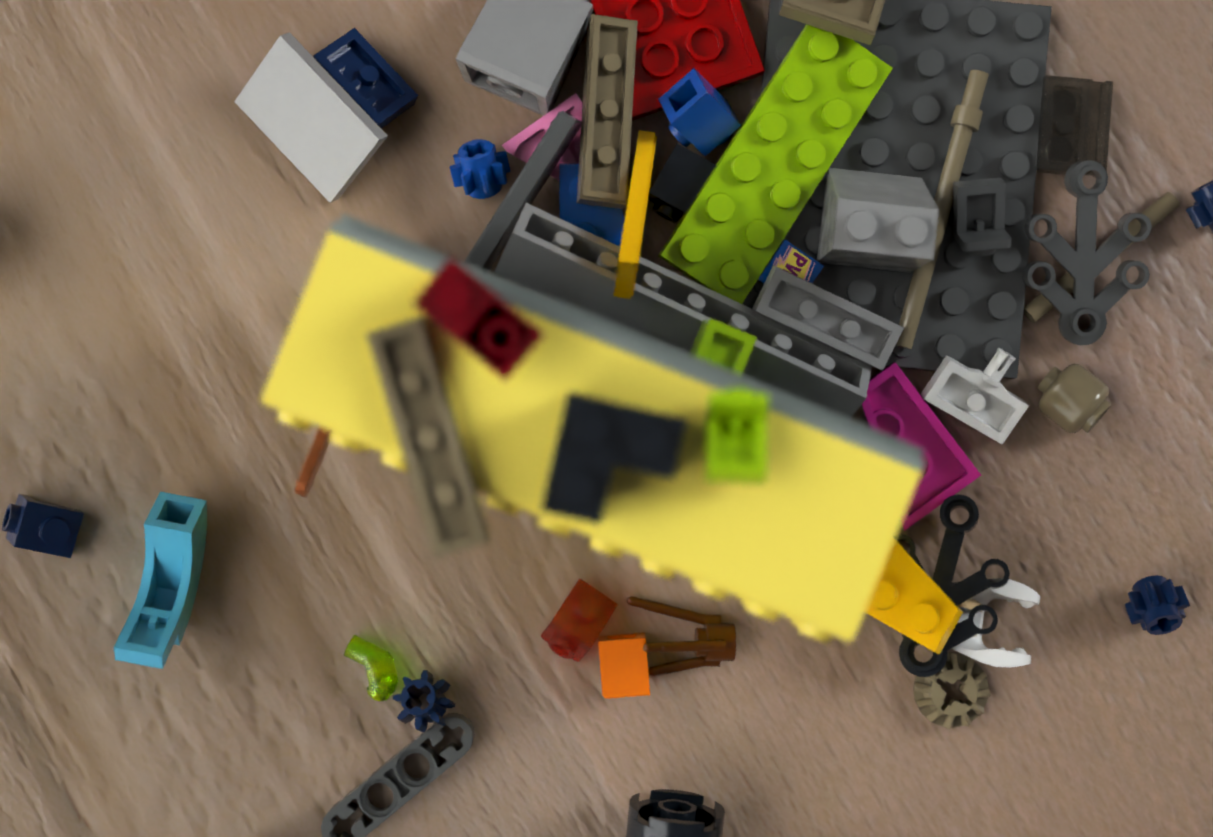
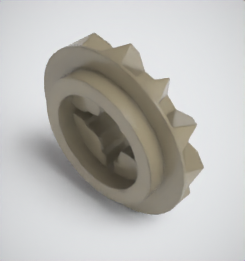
(955, 713)

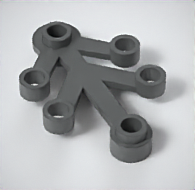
(1085, 261)

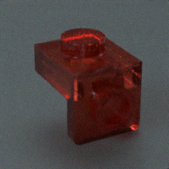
(578, 621)

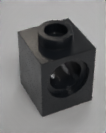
(679, 183)

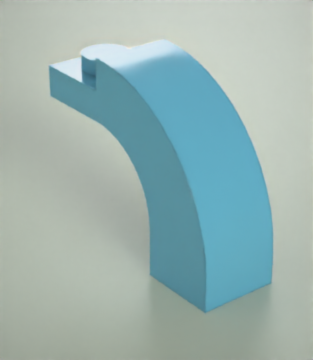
(169, 581)

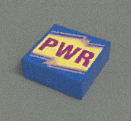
(793, 261)

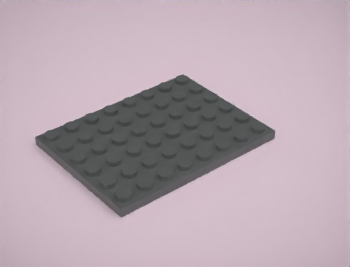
(907, 130)

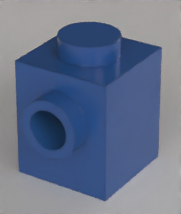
(698, 113)

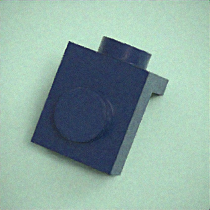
(42, 526)

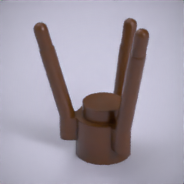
(712, 643)

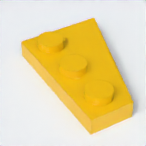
(912, 601)

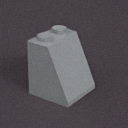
(524, 49)
(877, 221)

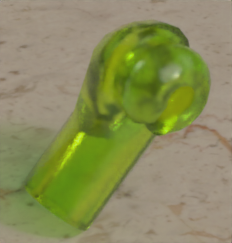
(378, 665)

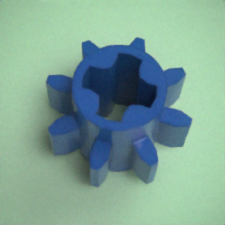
(480, 169)

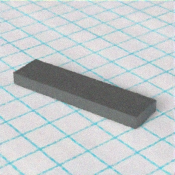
(524, 190)

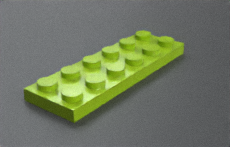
(775, 162)

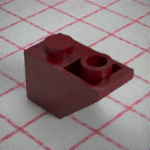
(478, 319)

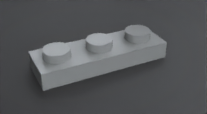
(827, 318)

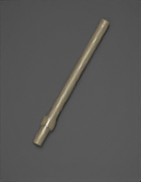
(965, 121)

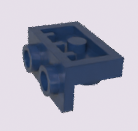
(367, 77)

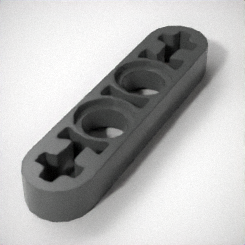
(394, 776)

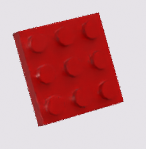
(681, 37)

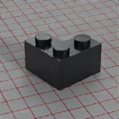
(596, 438)

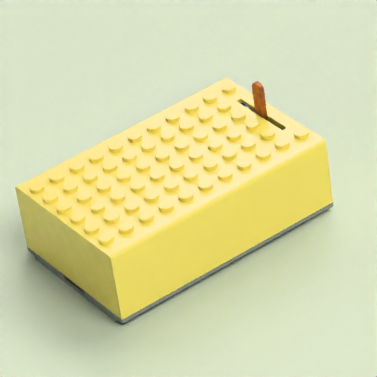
(786, 547)

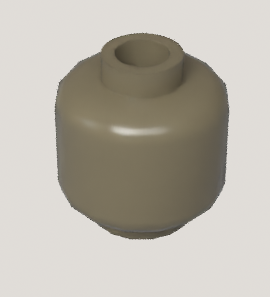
(1073, 398)

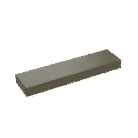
(607, 112)
(429, 437)

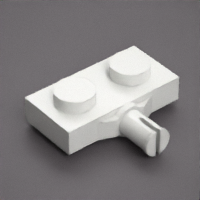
(977, 395)

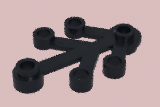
(957, 593)

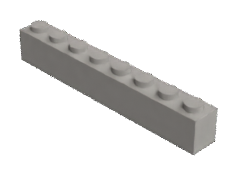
(669, 308)

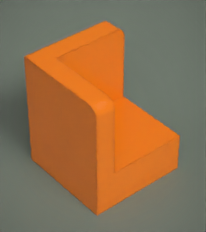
(623, 665)

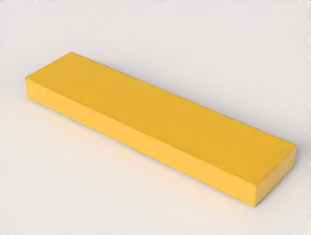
(635, 215)

